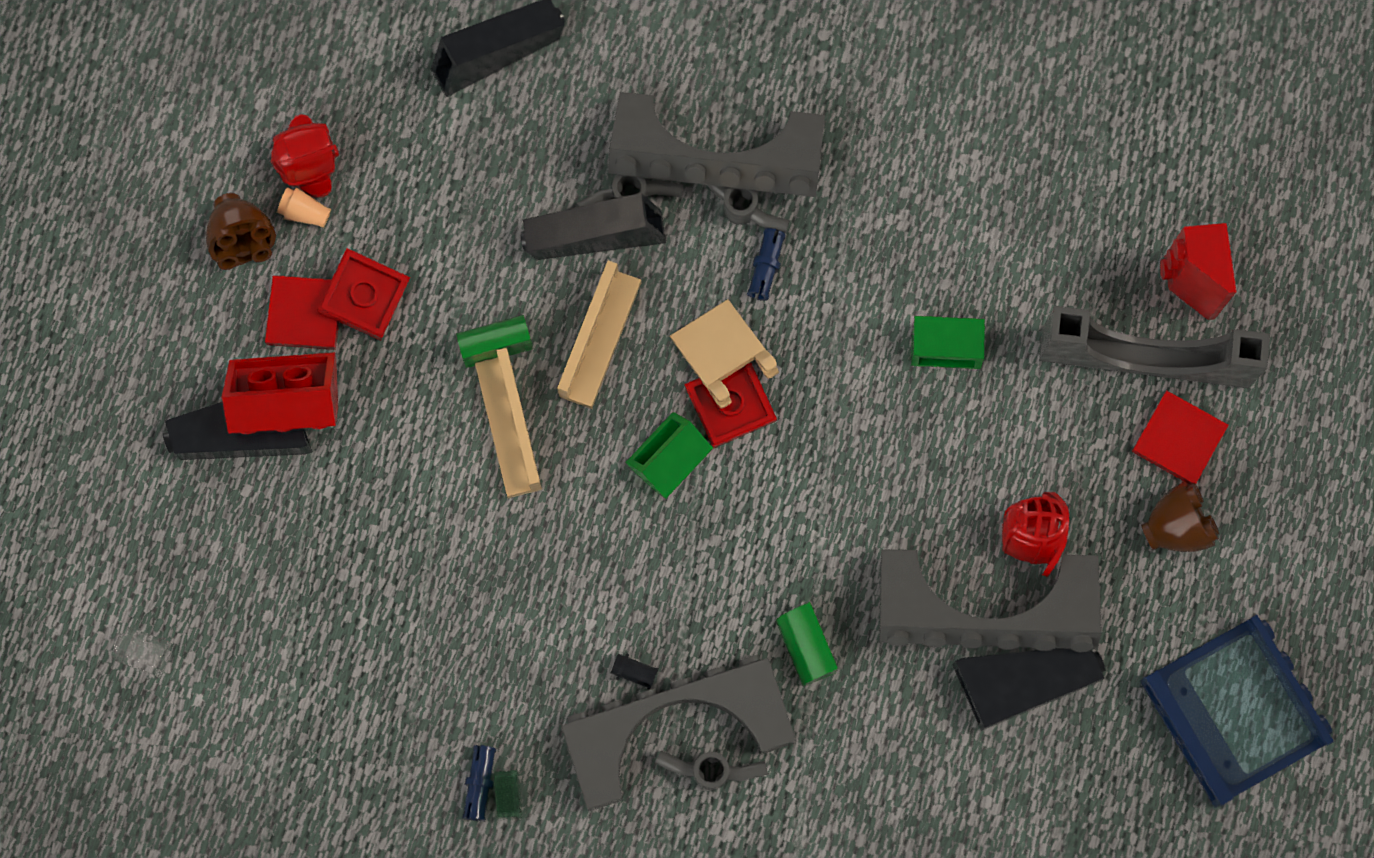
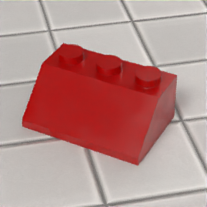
(1201, 268)
(281, 393)

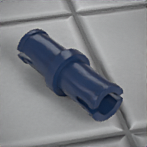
(766, 264)
(479, 783)

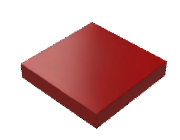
(363, 294)
(294, 314)
(745, 414)
(1180, 438)

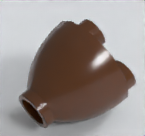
(238, 232)
(1180, 523)

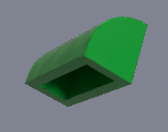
(482, 342)
(948, 342)
(669, 454)
(806, 644)

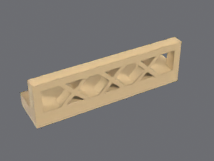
(598, 336)
(508, 425)

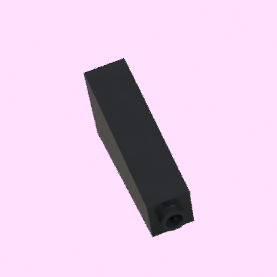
(495, 44)
(594, 228)
(206, 436)
(1018, 682)

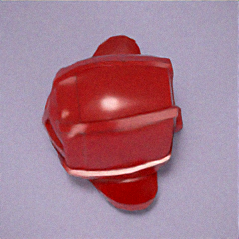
(305, 156)
(1032, 530)

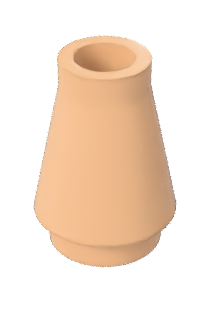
(302, 208)

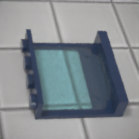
(1237, 710)

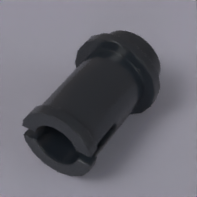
(634, 671)

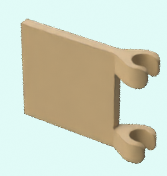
(719, 346)

